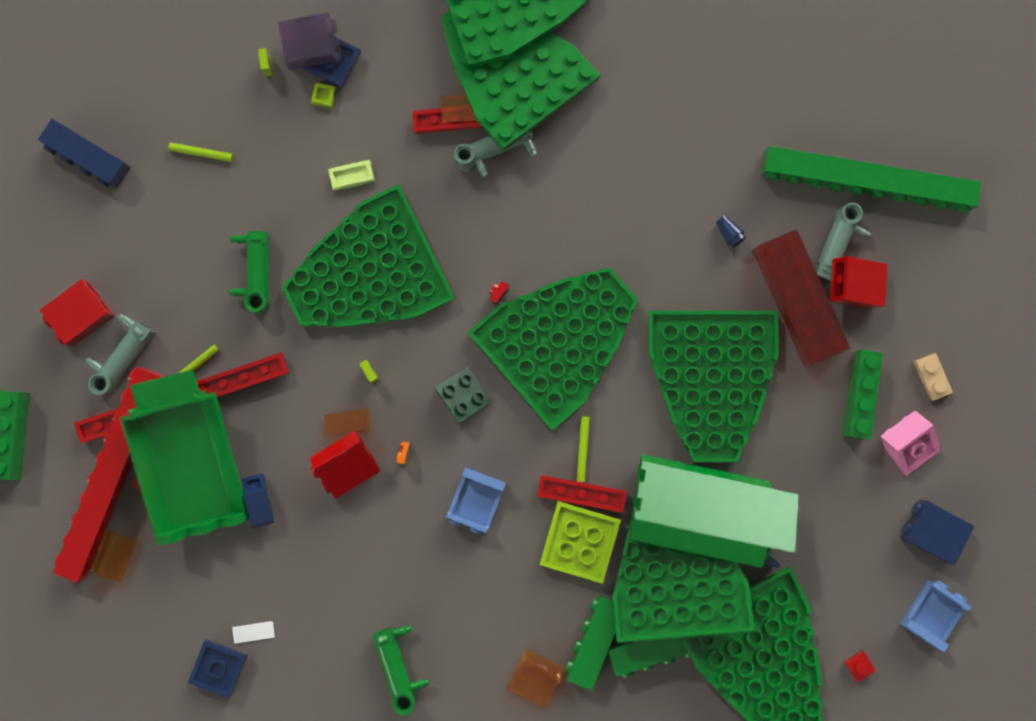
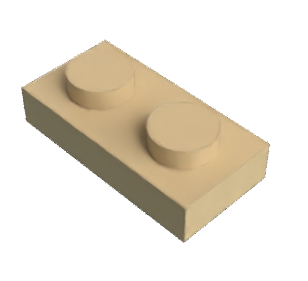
(933, 376)

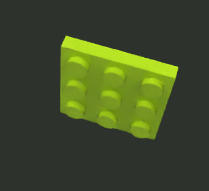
(580, 542)

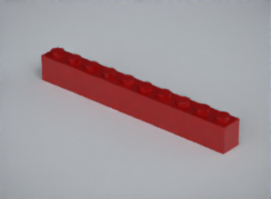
(102, 492)

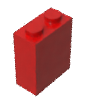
(858, 282)
(76, 313)
(344, 465)

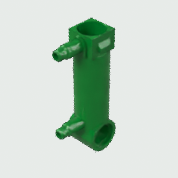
(257, 270)
(395, 669)

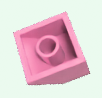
(911, 442)

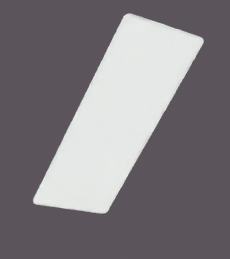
(253, 632)

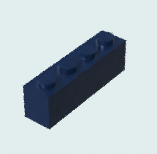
(84, 153)

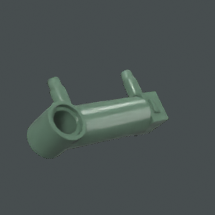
(485, 149)
(839, 239)
(121, 358)

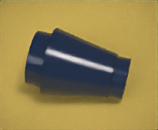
(731, 232)

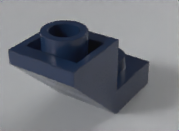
(257, 500)

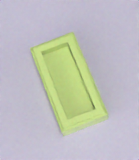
(351, 175)

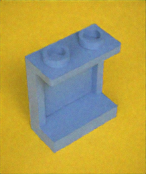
(475, 501)
(935, 614)

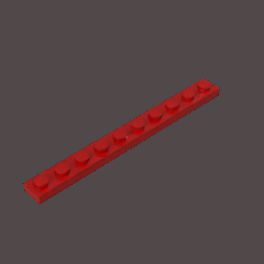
(221, 384)

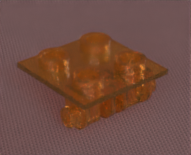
(536, 677)

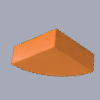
(403, 453)

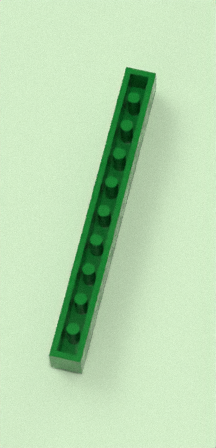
(871, 179)

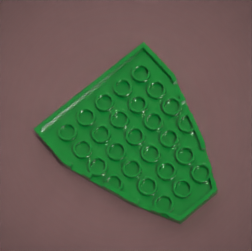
(499, 28)
(523, 90)
(369, 269)
(558, 340)
(713, 375)
(678, 595)
(770, 670)

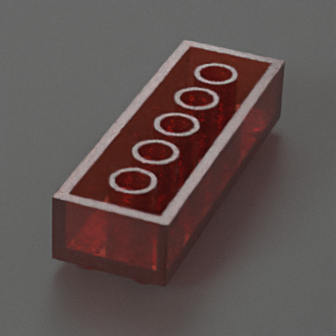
(800, 298)

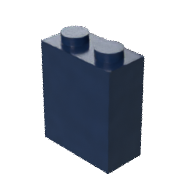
(936, 531)

